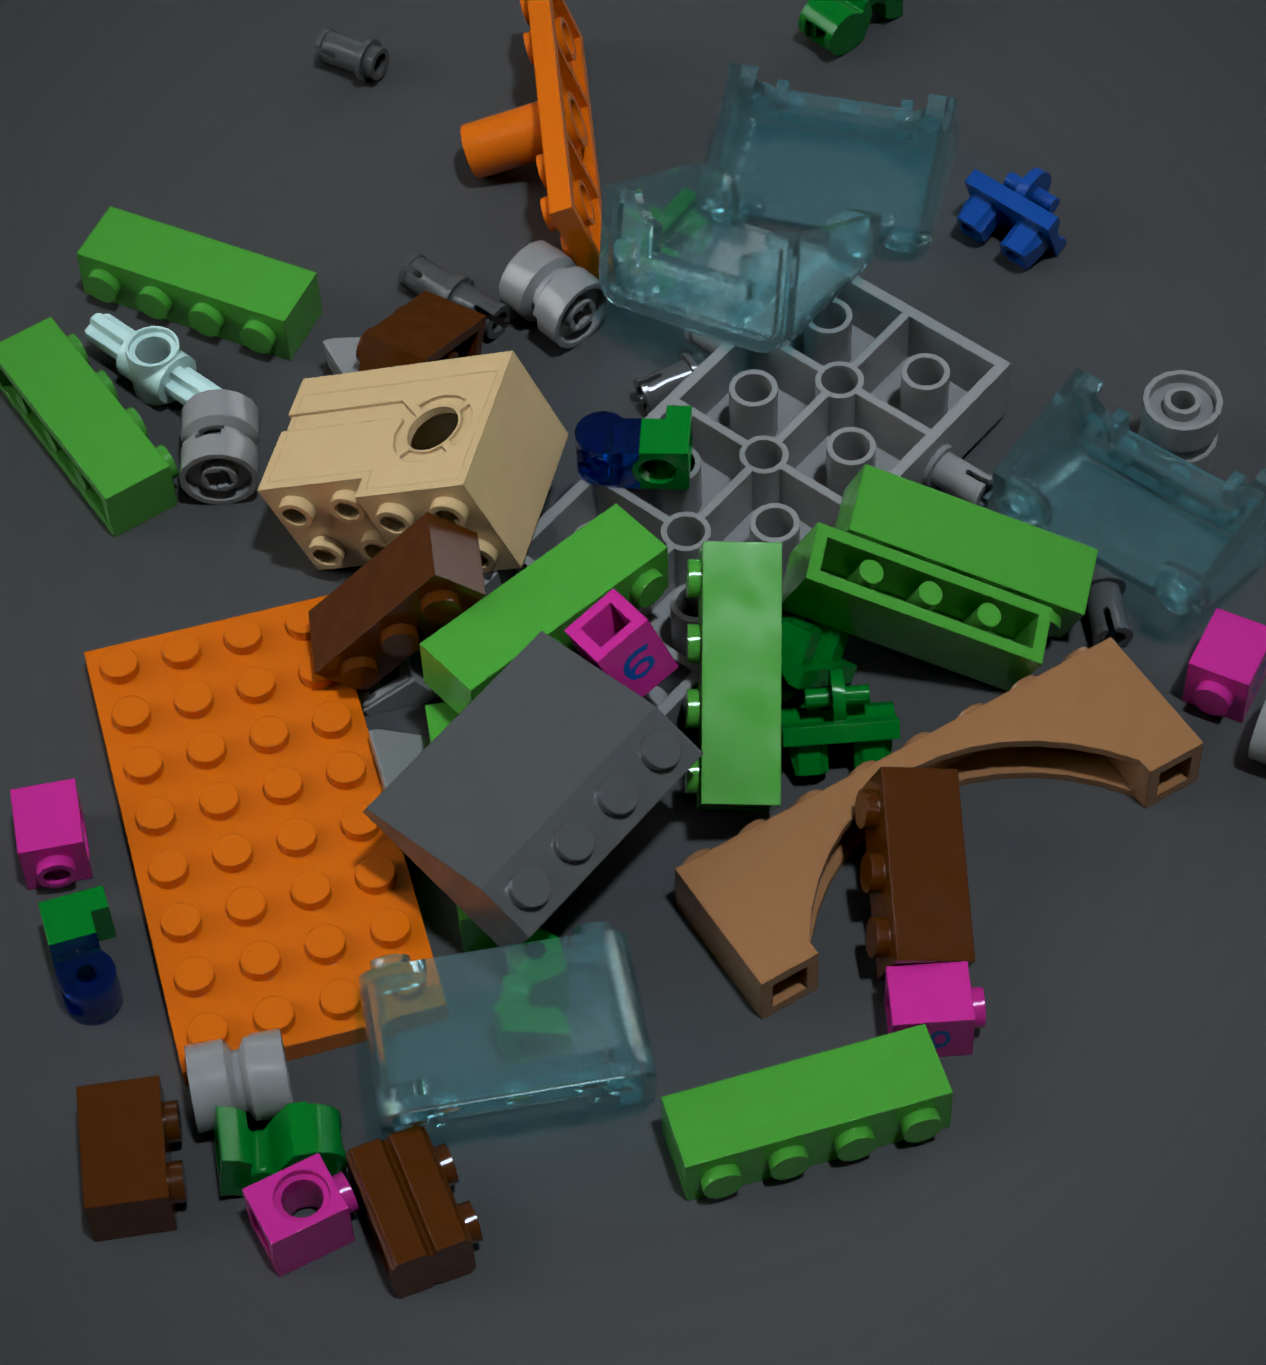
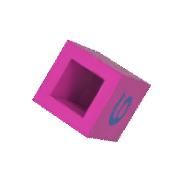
(622, 644)
(1227, 666)
(940, 999)

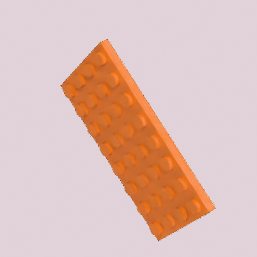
(252, 830)

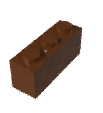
(396, 602)
(915, 868)

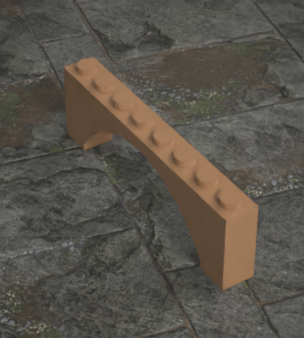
(1077, 722)

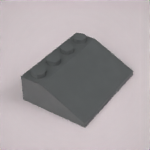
(532, 788)

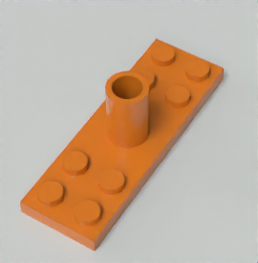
(551, 132)

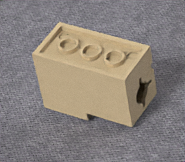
(411, 440)

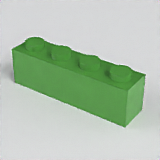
(200, 283)
(86, 427)
(971, 542)
(545, 598)
(915, 607)
(737, 675)
(806, 1113)

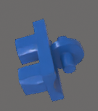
(1019, 205)

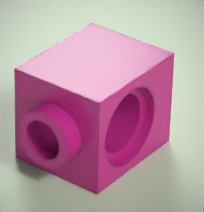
(51, 834)
(295, 1240)

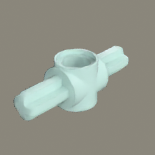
(149, 359)

